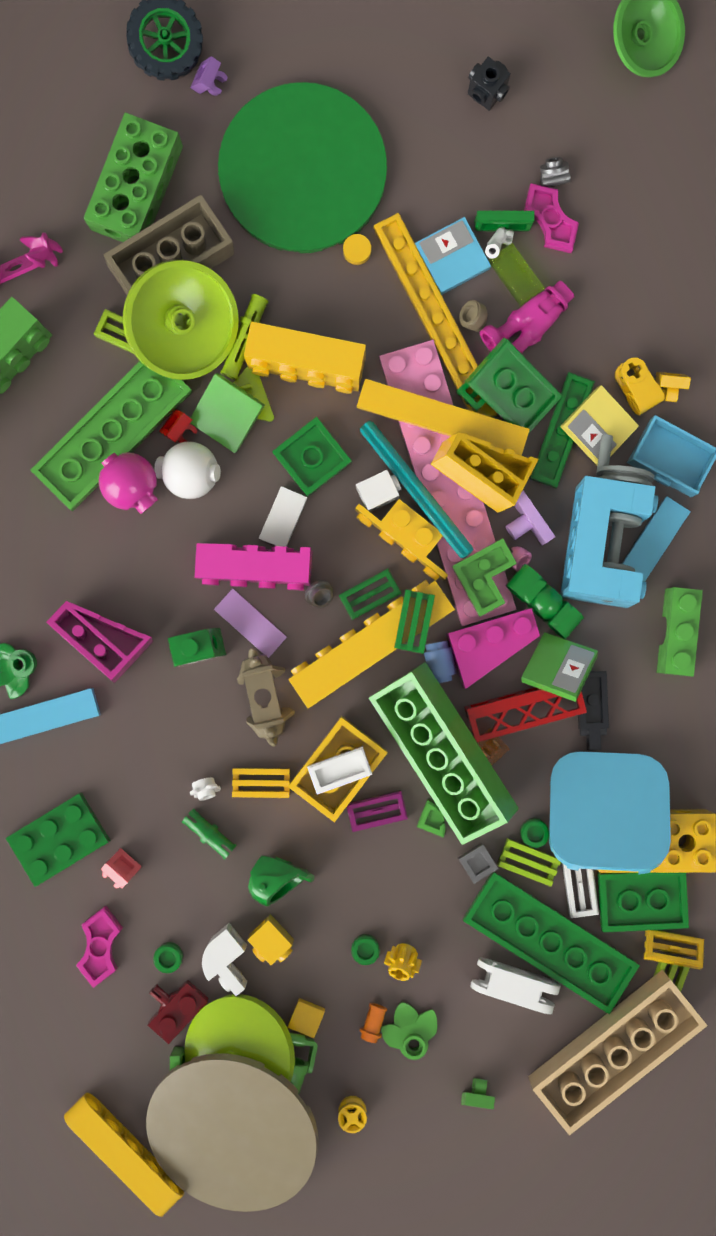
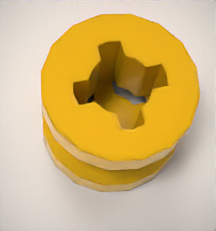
(355, 1120)

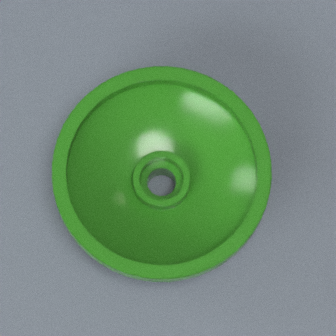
(649, 35)

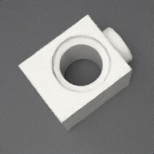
(378, 490)

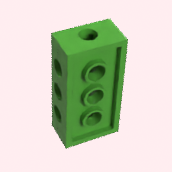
(125, 165)

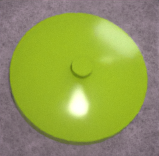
(180, 319)
(242, 1028)

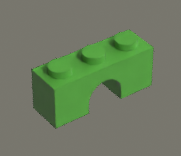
(682, 615)

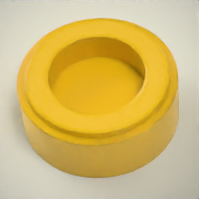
(357, 249)

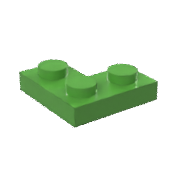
(477, 572)

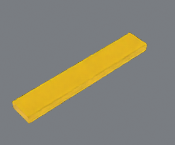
(439, 416)

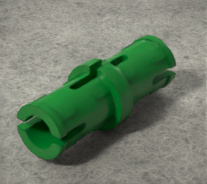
(209, 833)

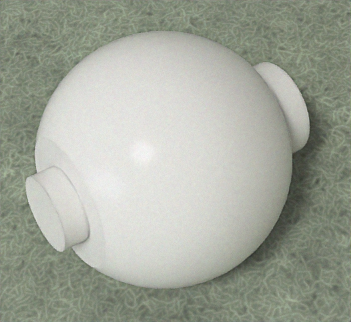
(188, 470)

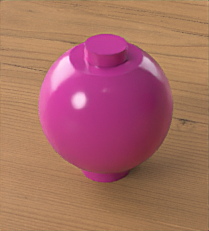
(128, 482)

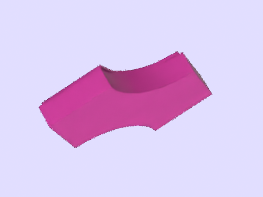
(557, 227)
(98, 957)

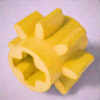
(402, 962)

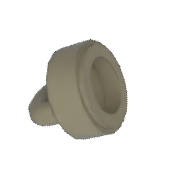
(473, 315)

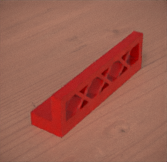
(517, 700)

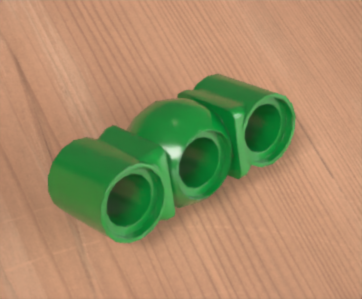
(544, 601)

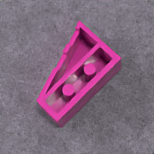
(101, 641)

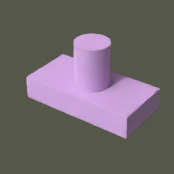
(529, 520)

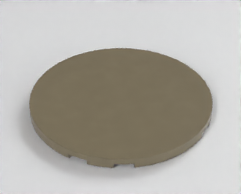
(232, 1132)

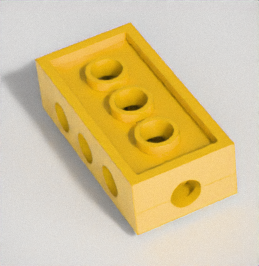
(698, 851)

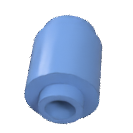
(440, 661)

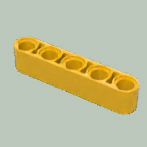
(123, 1154)

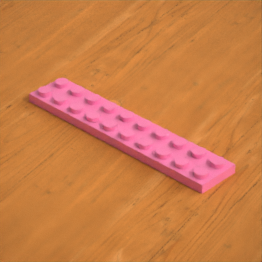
(421, 373)

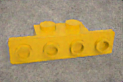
(409, 532)

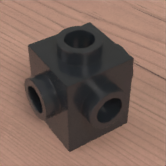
(489, 82)

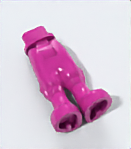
(531, 319)

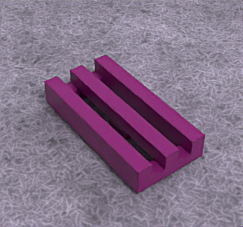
(378, 822)

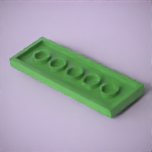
(111, 426)

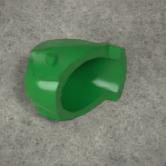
(274, 878)

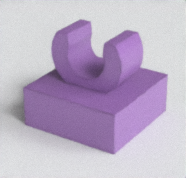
(206, 75)

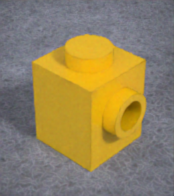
(270, 941)

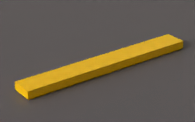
(429, 303)

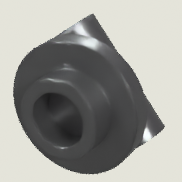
(554, 172)

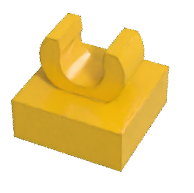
(671, 383)

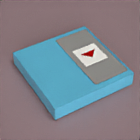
(453, 255)

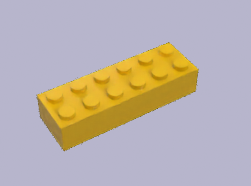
(363, 648)

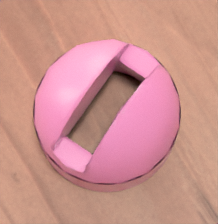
(521, 557)

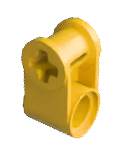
(640, 388)

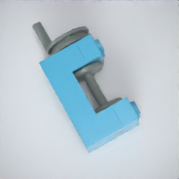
(617, 499)

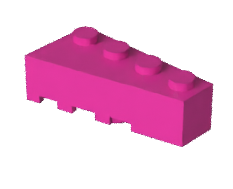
(254, 565)

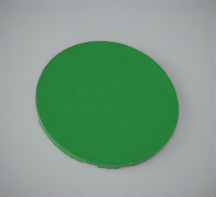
(302, 167)

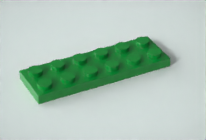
(551, 942)

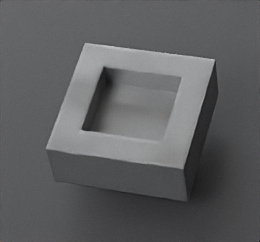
(478, 863)

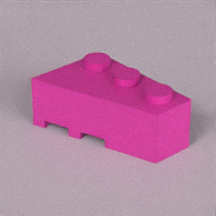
(490, 643)

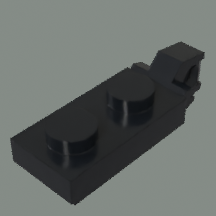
(596, 720)

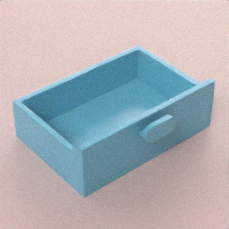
(673, 456)

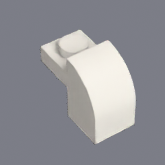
(218, 959)

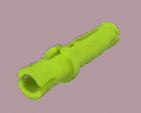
(233, 364)

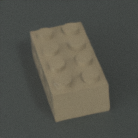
(185, 234)

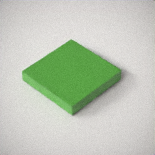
(226, 413)

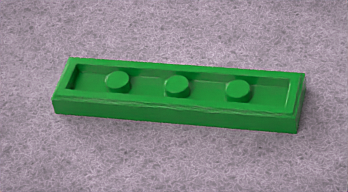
(556, 442)

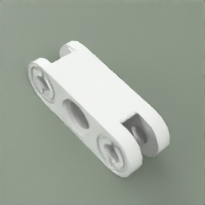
(516, 986)

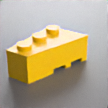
(484, 470)

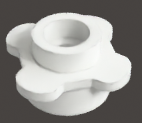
(204, 788)

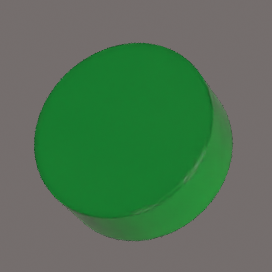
(534, 833)
(365, 949)
(168, 957)

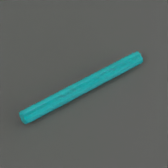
(416, 489)

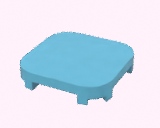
(609, 812)

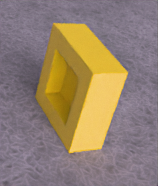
(306, 1018)

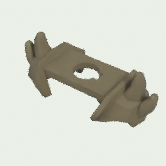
(257, 674)

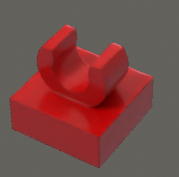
(176, 425)

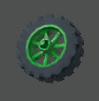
(165, 67)

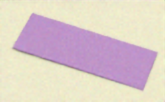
(250, 623)

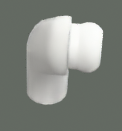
(500, 237)

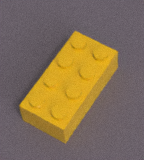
(305, 357)

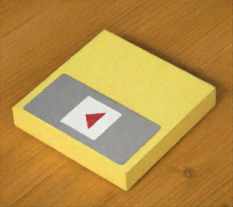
(599, 416)

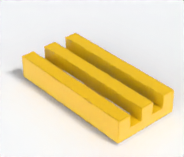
(261, 771)
(650, 945)

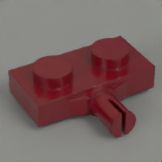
(175, 1009)

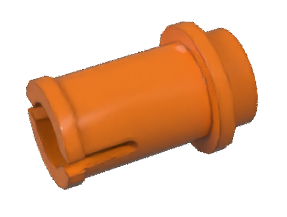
(373, 1023)

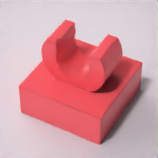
(120, 868)

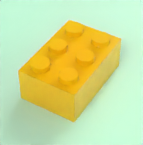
(340, 739)

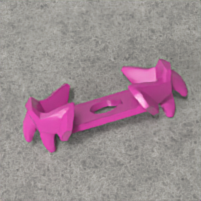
(40, 249)

